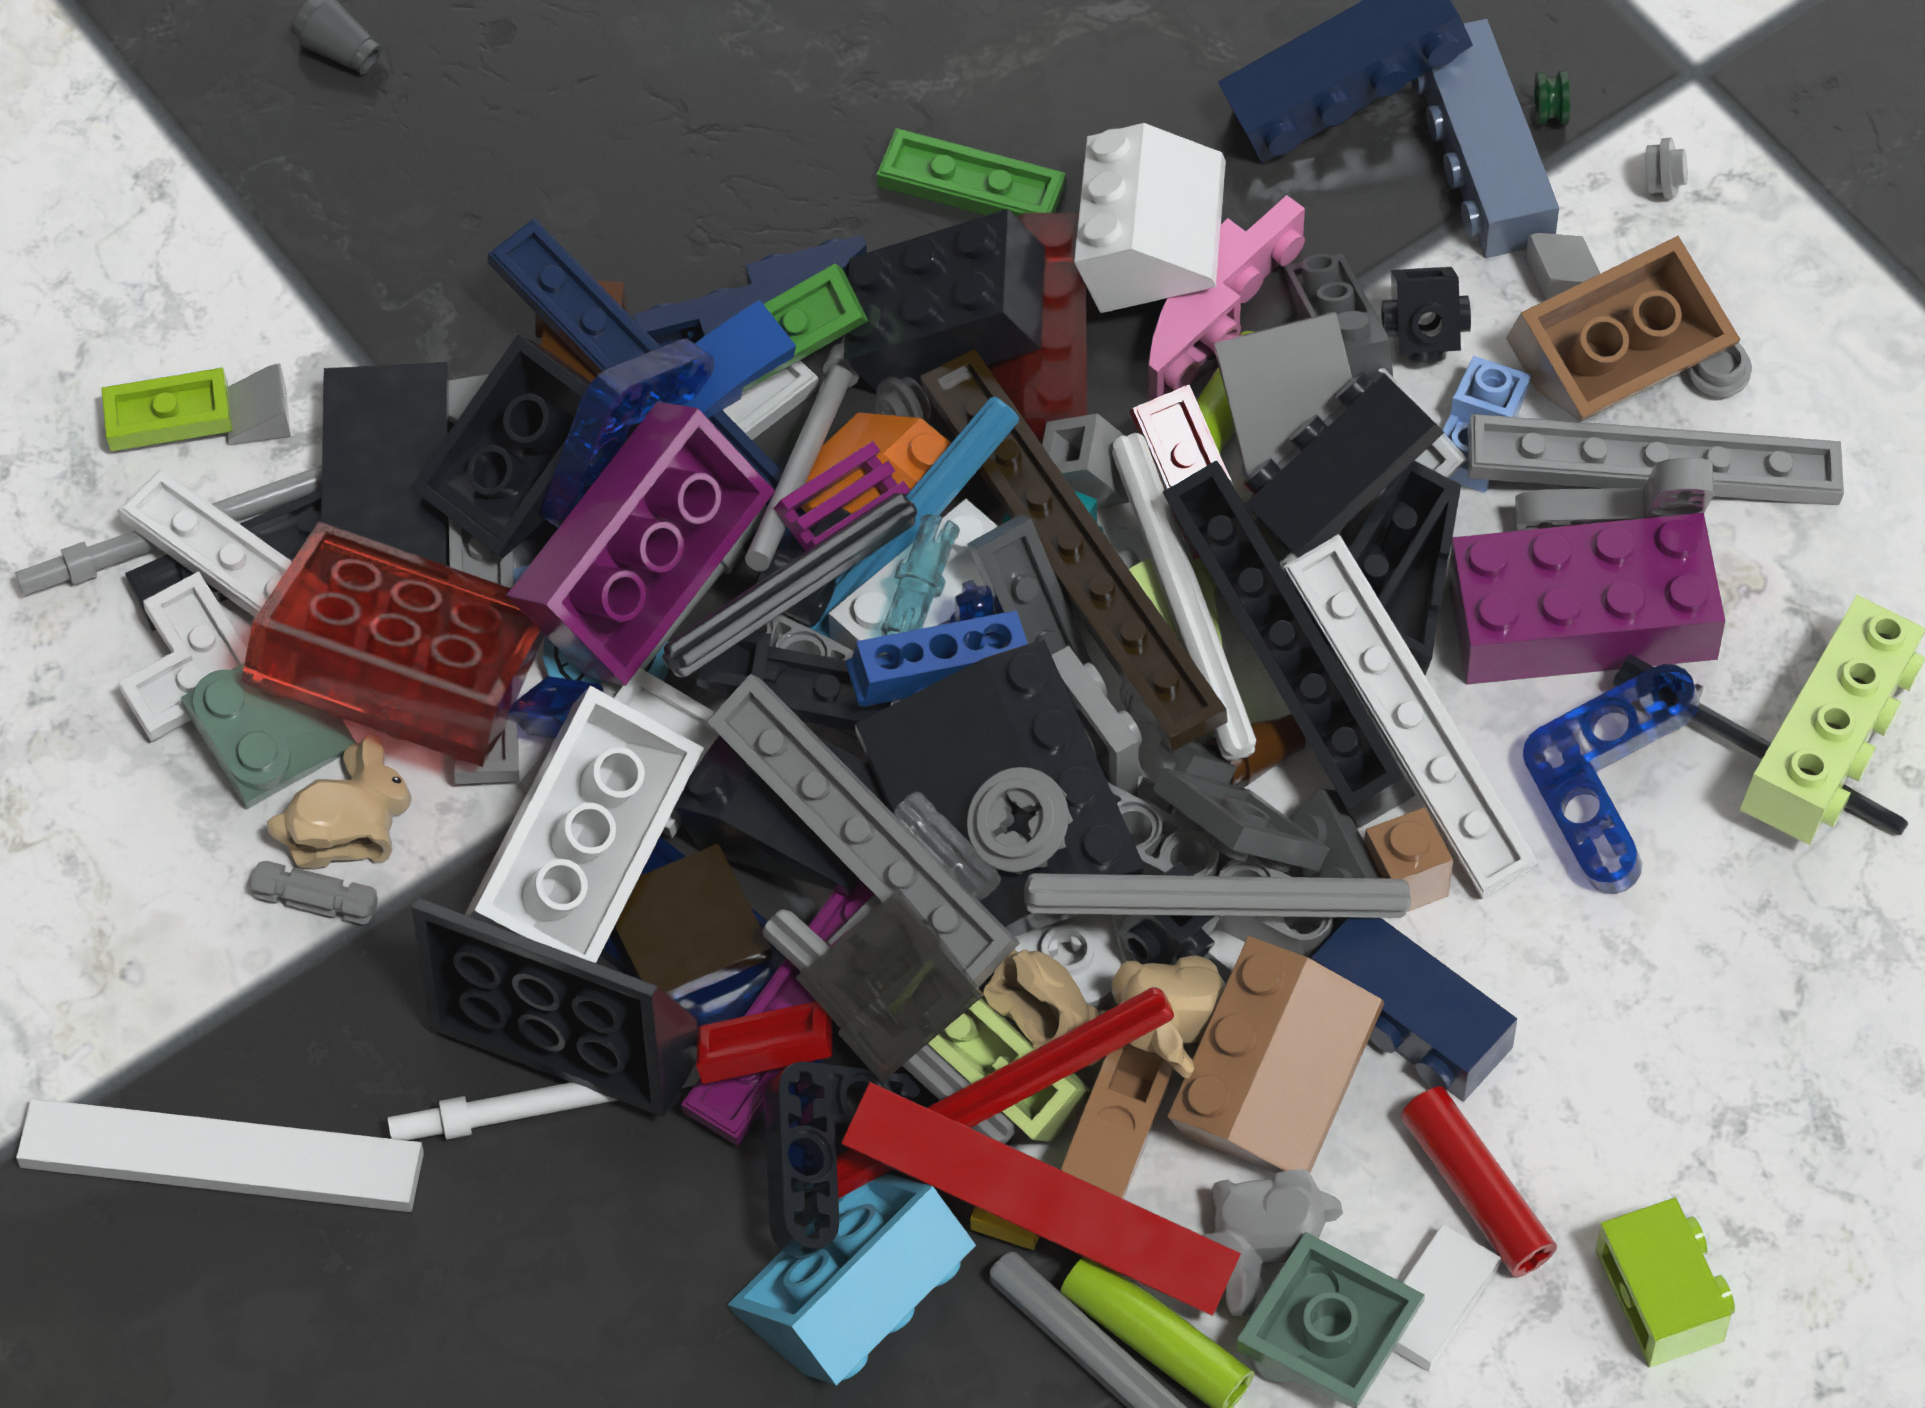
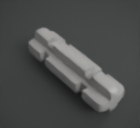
(314, 892)

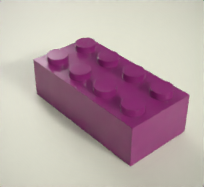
(641, 543)
(1585, 598)

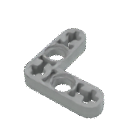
(1672, 489)

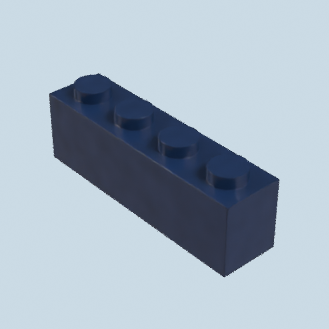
(1341, 69)

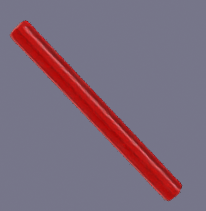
(1030, 1074)

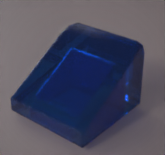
(547, 705)

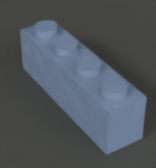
(1488, 147)

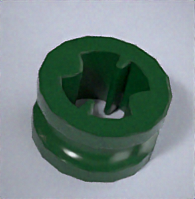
(1552, 98)

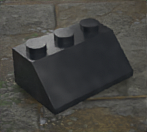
(1339, 463)

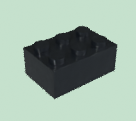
(946, 296)

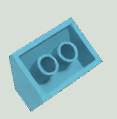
(846, 1298)

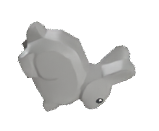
(1265, 1225)

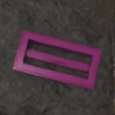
(878, 474)

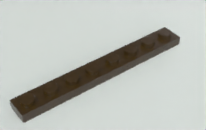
(1083, 561)

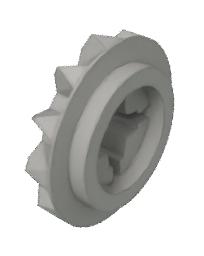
(991, 815)

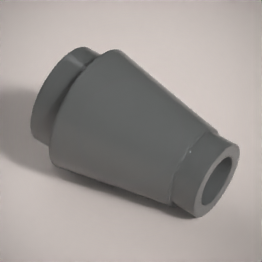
(335, 34)

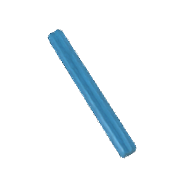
(933, 493)

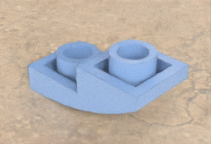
(1484, 390)

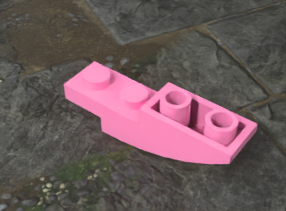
(1199, 318)

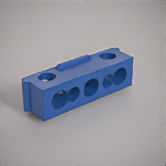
(927, 655)

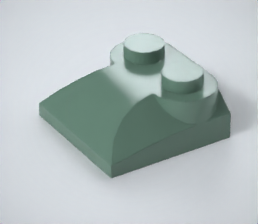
(262, 738)
(1328, 1322)

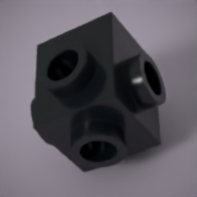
(1422, 292)
(1167, 937)

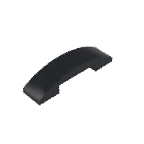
(809, 684)

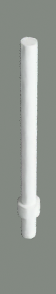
(457, 1117)

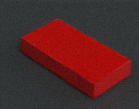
(763, 1042)

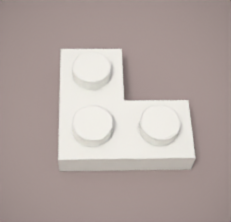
(199, 644)

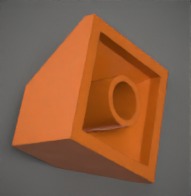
(903, 441)

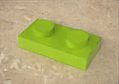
(166, 409)

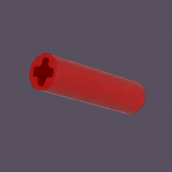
(1478, 1181)

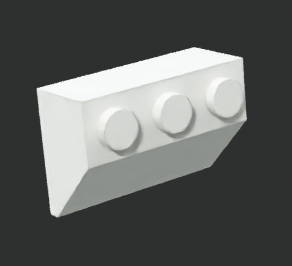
(1148, 216)

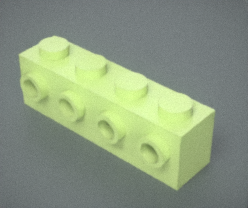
(1833, 720)

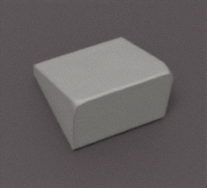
(1559, 262)
(259, 407)

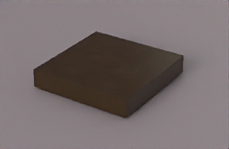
(690, 925)

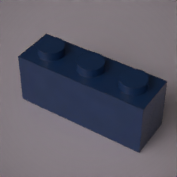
(1428, 1011)

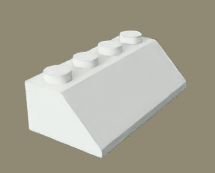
(586, 827)

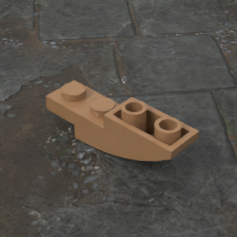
(1118, 1119)

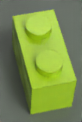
(1665, 1281)

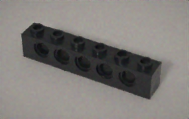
(1289, 644)

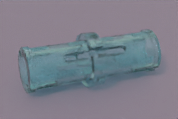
(921, 576)

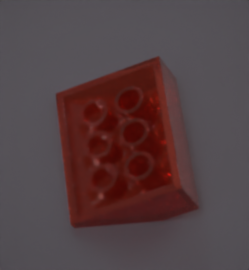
(393, 644)

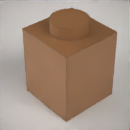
(1412, 851)

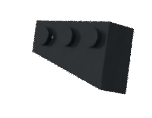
(1407, 552)

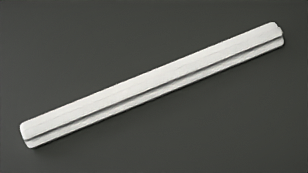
(1181, 588)

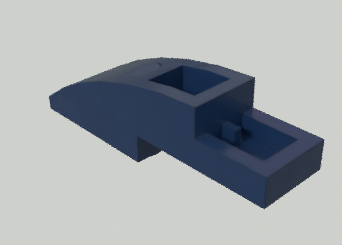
(765, 281)

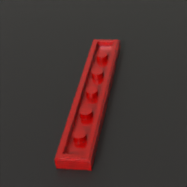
(1041, 1199)

